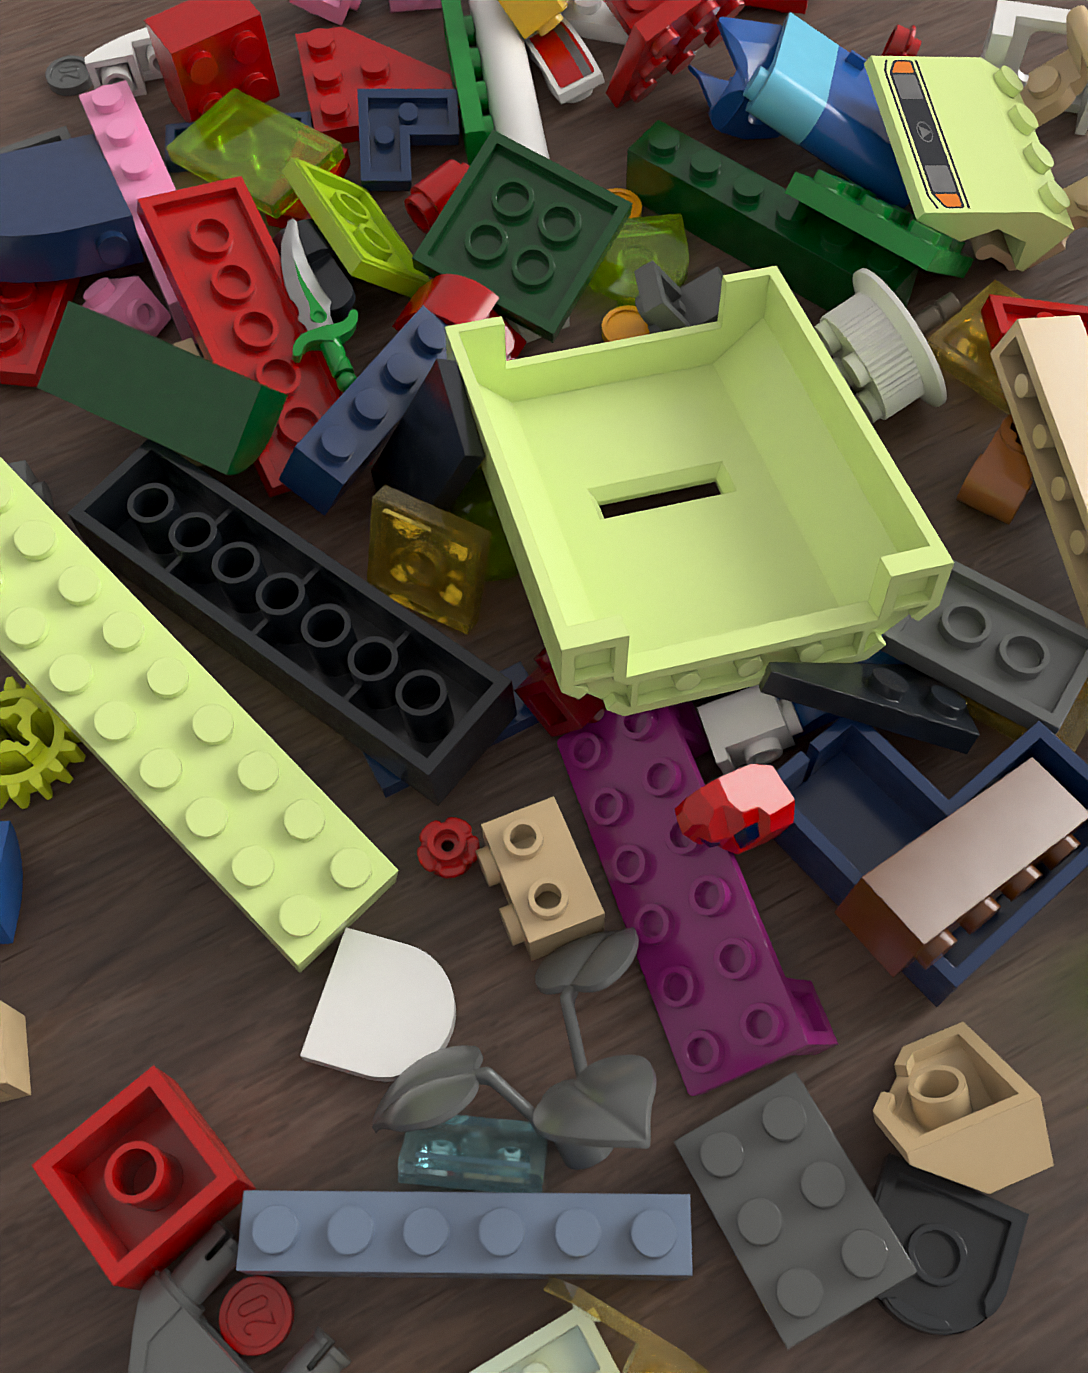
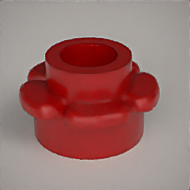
(902, 42)
(450, 863)

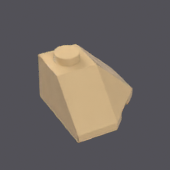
(964, 1112)

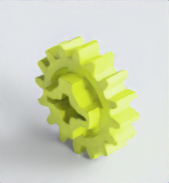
(49, 751)

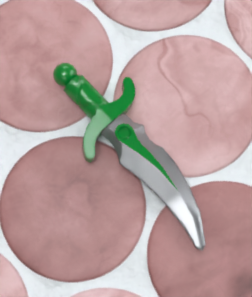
(315, 311)

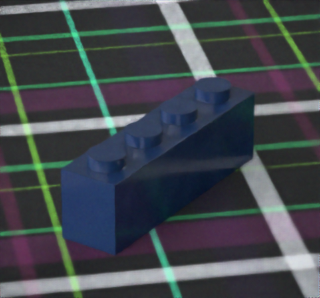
(364, 415)

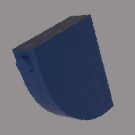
(62, 214)

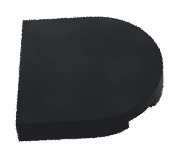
(957, 1243)

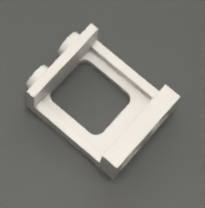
(1009, 36)

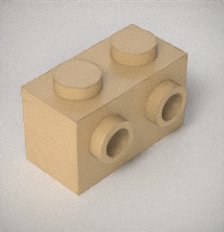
(541, 878)

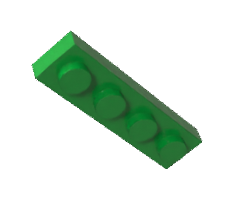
(465, 69)

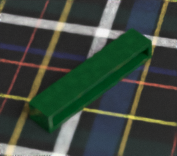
(757, 219)

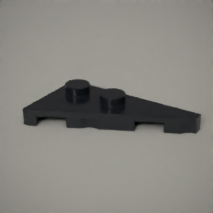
(879, 696)

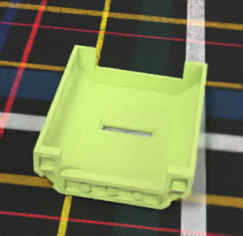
(694, 598)

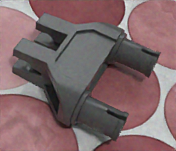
(177, 1337)

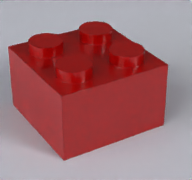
(209, 51)
(143, 1179)

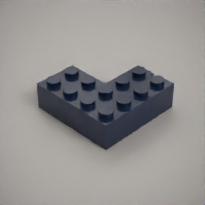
(871, 803)

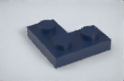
(395, 120)

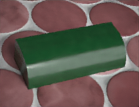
(160, 391)

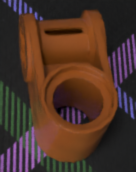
(999, 476)

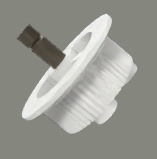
(885, 348)

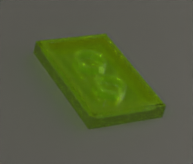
(252, 142)

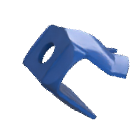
(749, 46)

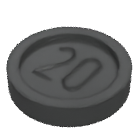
(68, 76)

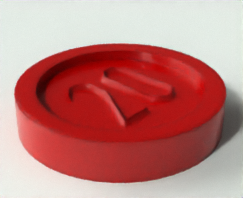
(256, 1315)

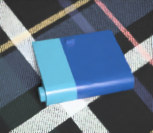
(827, 107)

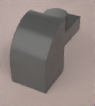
(668, 306)

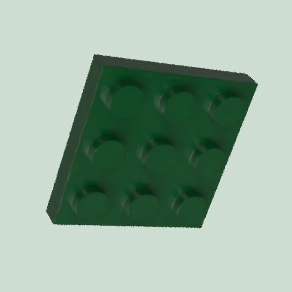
(524, 233)

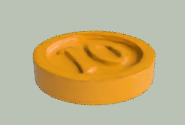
(623, 323)

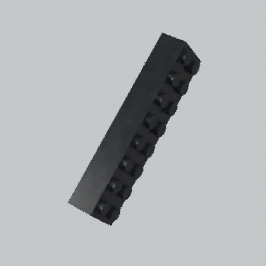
(298, 618)

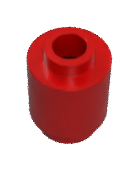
(433, 193)

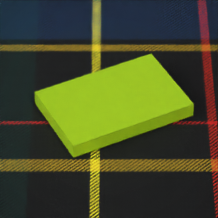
(355, 228)

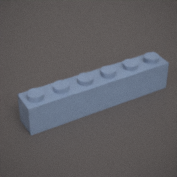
(466, 1235)

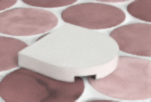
(380, 1009)

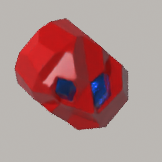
(738, 809)

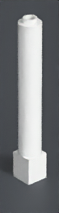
(507, 76)

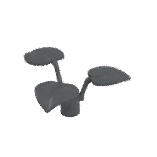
(583, 1116)

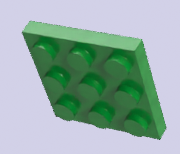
(881, 222)

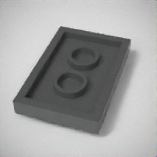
(997, 649)
(794, 1210)

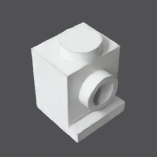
(749, 728)

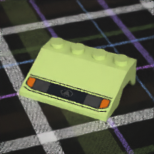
(970, 151)

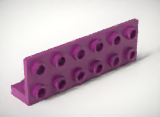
(689, 903)

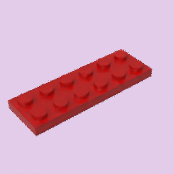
(238, 304)

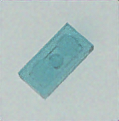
(475, 1156)

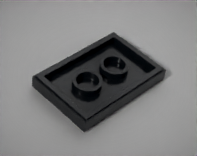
(434, 442)

